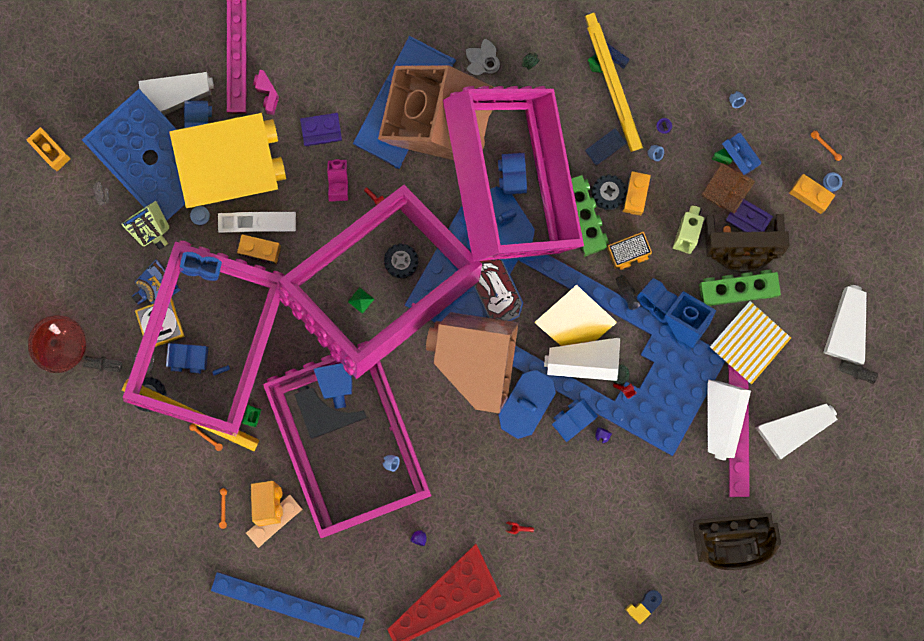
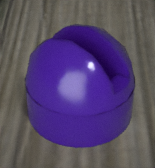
(660, 127)
(602, 433)
(419, 538)

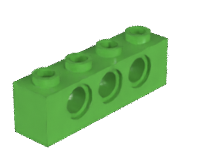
(599, 242)
(767, 278)

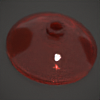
(69, 344)

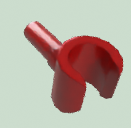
(373, 196)
(628, 390)
(516, 528)

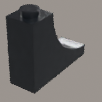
(321, 418)

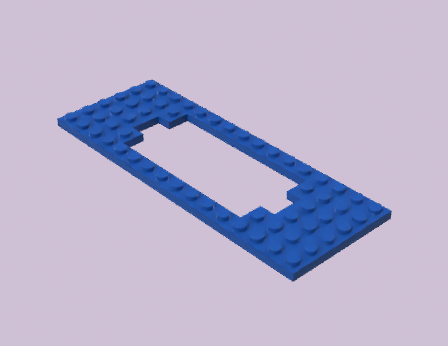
(671, 388)

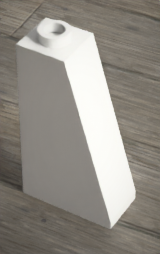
(171, 92)
(849, 327)
(585, 360)
(725, 417)
(794, 430)

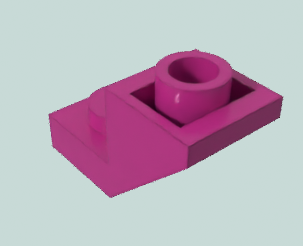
(263, 85)
(337, 180)

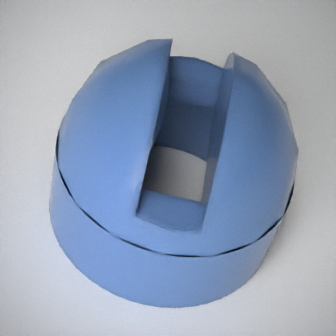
(737, 99)
(659, 152)
(391, 462)

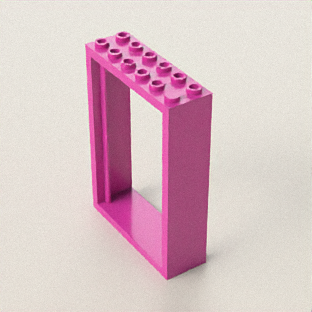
(550, 164)
(234, 268)
(360, 360)
(294, 379)

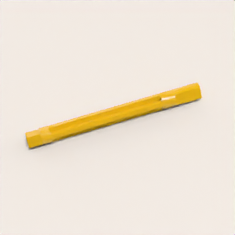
(613, 82)
(241, 438)

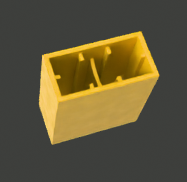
(226, 159)

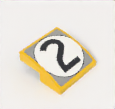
(172, 325)

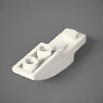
(256, 222)

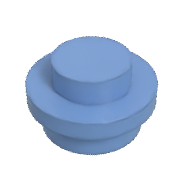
(832, 182)
(199, 215)

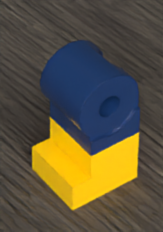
(645, 607)

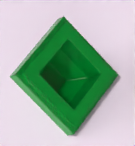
(594, 64)
(722, 156)
(361, 300)
(251, 416)

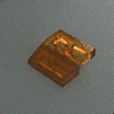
(727, 188)

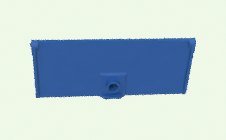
(413, 54)

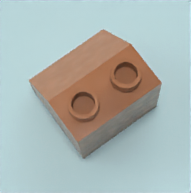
(416, 110)
(475, 357)

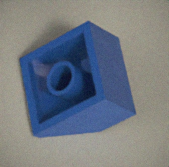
(689, 318)

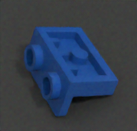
(742, 153)

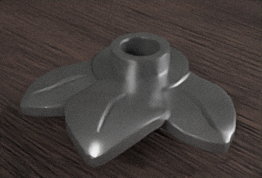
(480, 58)

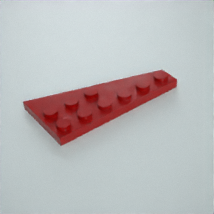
(453, 595)

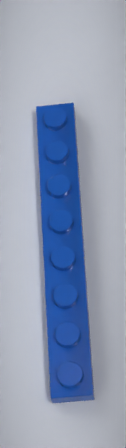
(288, 604)

